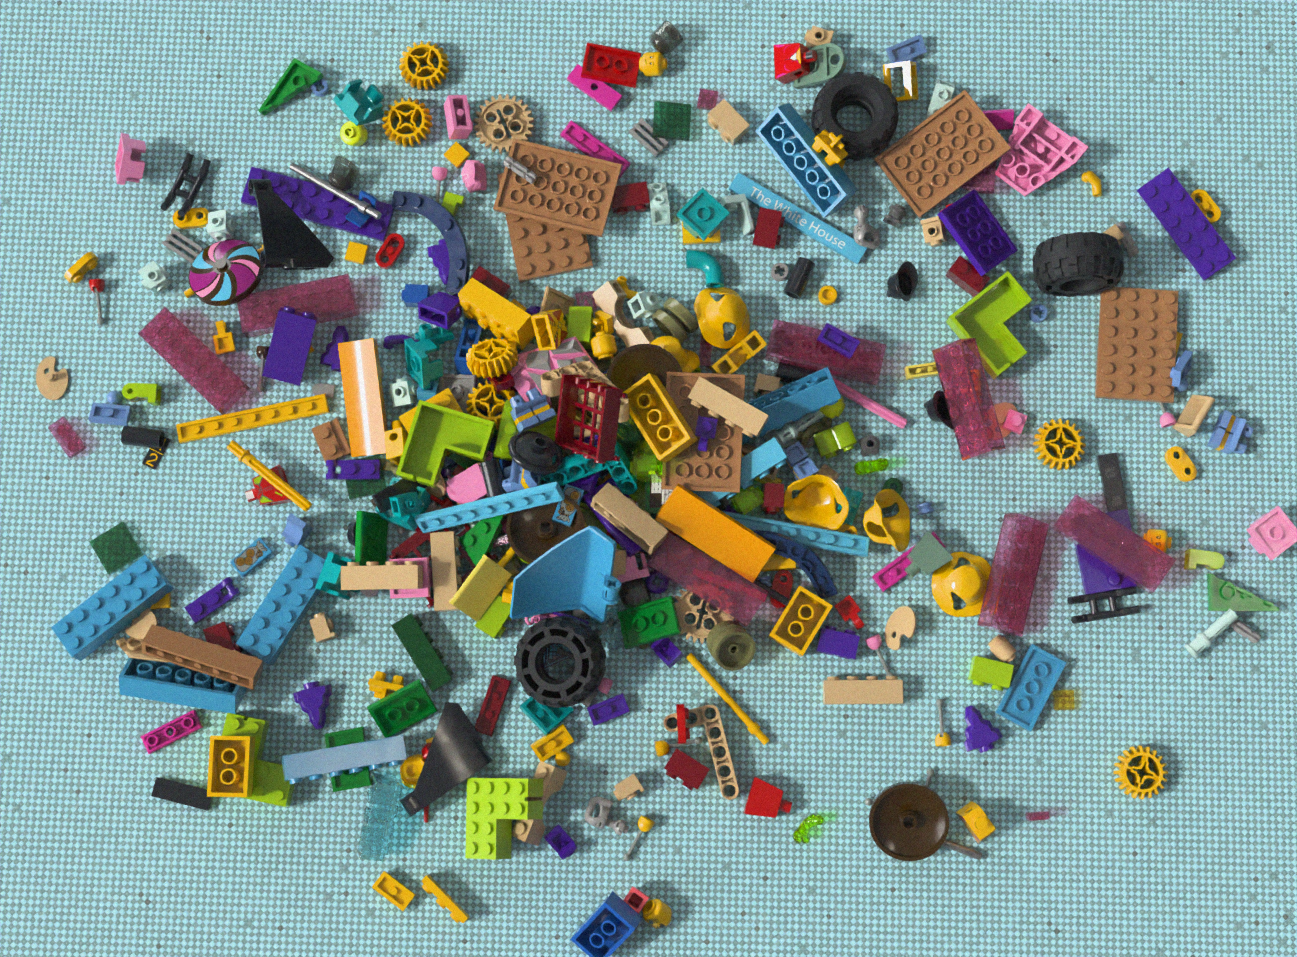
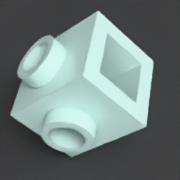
(220, 225)
(154, 277)
(644, 305)
(403, 392)

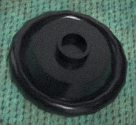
(535, 452)

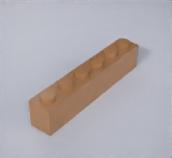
(202, 656)

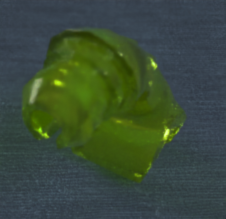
(866, 467)
(803, 829)

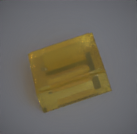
(1063, 699)

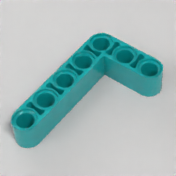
(577, 467)

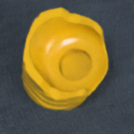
(411, 770)

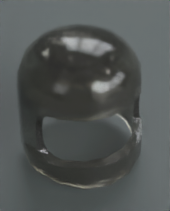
(665, 38)
(342, 176)
(634, 593)

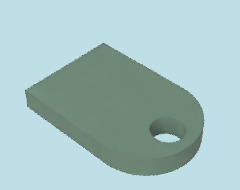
(824, 68)

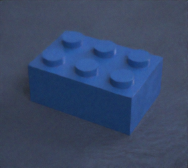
(606, 927)

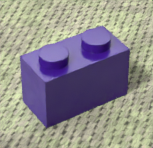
(837, 643)

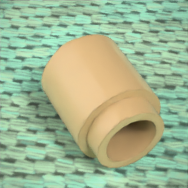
(1002, 649)

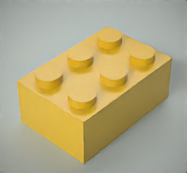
(800, 621)
(231, 766)

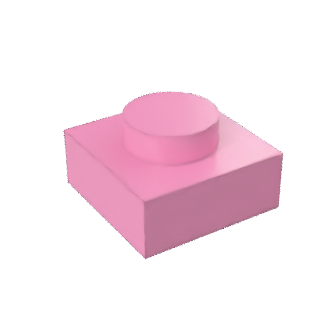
(1014, 421)

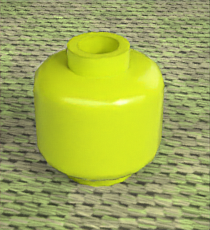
(353, 134)
(833, 410)

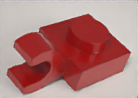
(848, 610)

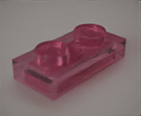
(67, 437)

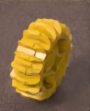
(412, 56)
(398, 135)
(492, 357)
(476, 401)
(1059, 436)
(1142, 764)

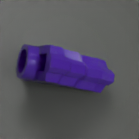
(440, 257)
(331, 355)
(314, 701)
(979, 732)

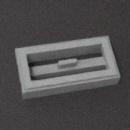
(637, 126)
(171, 238)

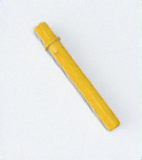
(250, 460)

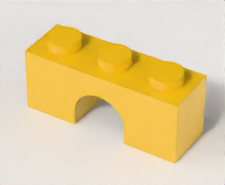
(739, 354)

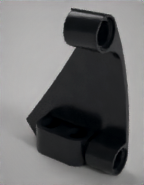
(285, 237)
(451, 759)

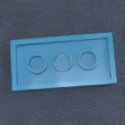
(1030, 687)

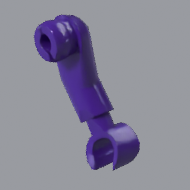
(391, 340)

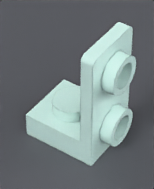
(941, 96)
(659, 204)
(742, 205)

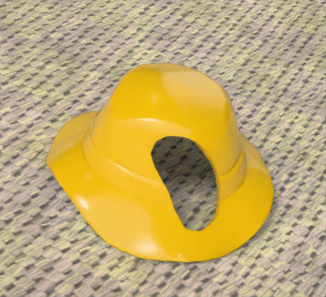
(713, 314)
(686, 358)
(816, 503)
(888, 530)
(966, 581)

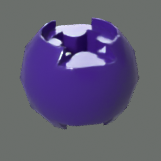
(652, 587)

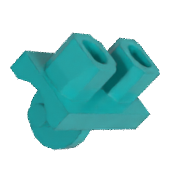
(437, 335)
(854, 499)

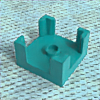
(407, 521)

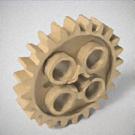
(488, 130)
(684, 607)

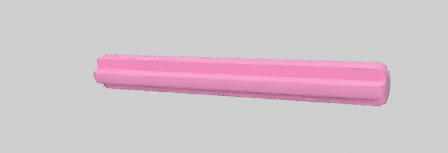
(870, 404)

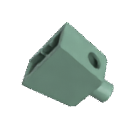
(927, 556)

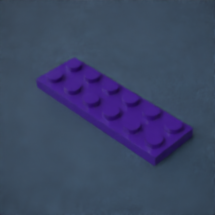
(1186, 224)

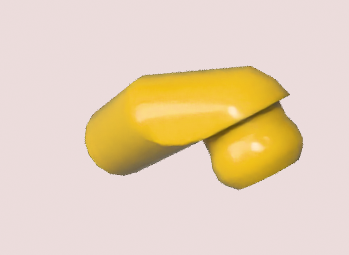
(1095, 181)
(623, 283)

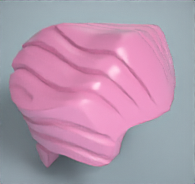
(474, 176)

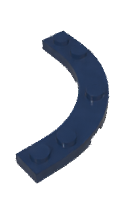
(449, 228)
(806, 560)

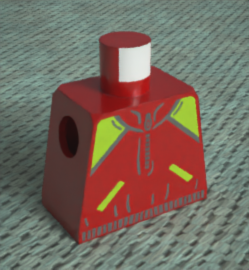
(266, 492)

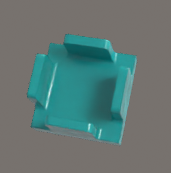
(360, 105)
(702, 215)
(418, 362)
(330, 576)

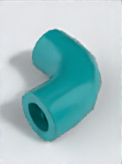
(708, 264)

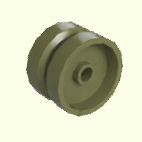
(675, 320)
(731, 645)

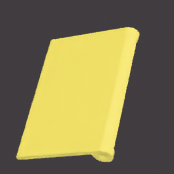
(480, 588)

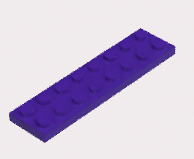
(320, 206)

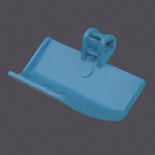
(569, 577)

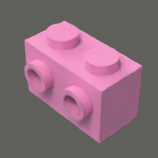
(458, 116)

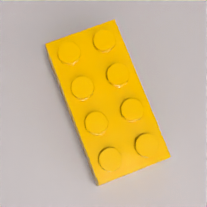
(496, 313)
(659, 418)

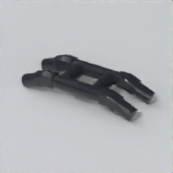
(184, 176)
(1111, 596)

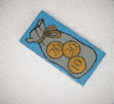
(565, 510)
(251, 557)

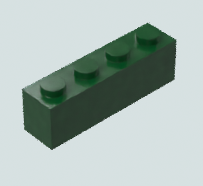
(422, 652)

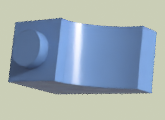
(296, 531)

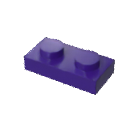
(838, 340)
(608, 709)

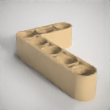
(552, 383)
(713, 743)

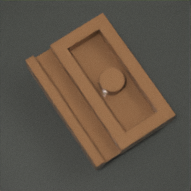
(331, 440)

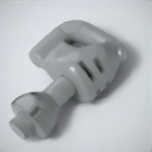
(865, 231)
(602, 819)

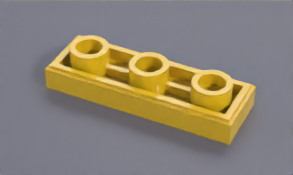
(444, 899)

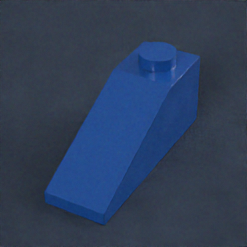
(470, 335)

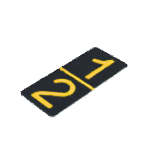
(154, 455)

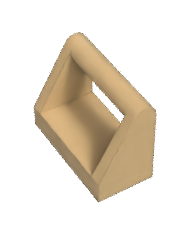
(1193, 414)

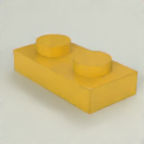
(393, 890)

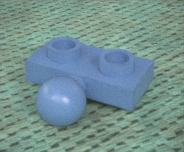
(907, 50)
(1179, 372)
(111, 413)

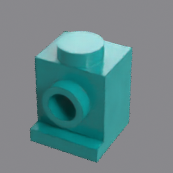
(400, 506)

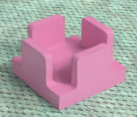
(128, 162)
(1272, 533)
(632, 571)
(427, 580)

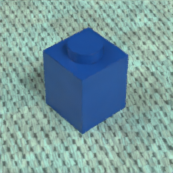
(414, 293)

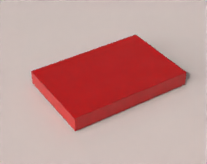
(611, 65)

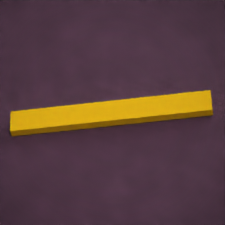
(252, 418)

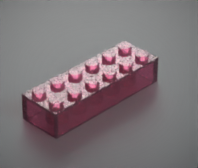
(326, 298)
(799, 347)
(194, 361)
(968, 399)
(1113, 544)
(1013, 574)
(707, 579)

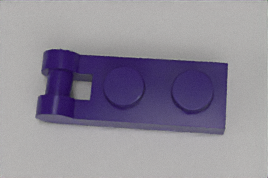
(353, 469)
(212, 600)

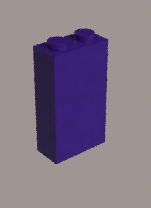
(290, 345)

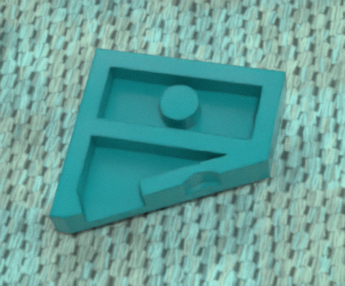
(545, 716)

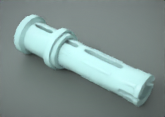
(791, 430)
(1204, 639)

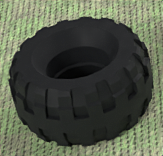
(863, 92)
(1078, 264)
(588, 661)

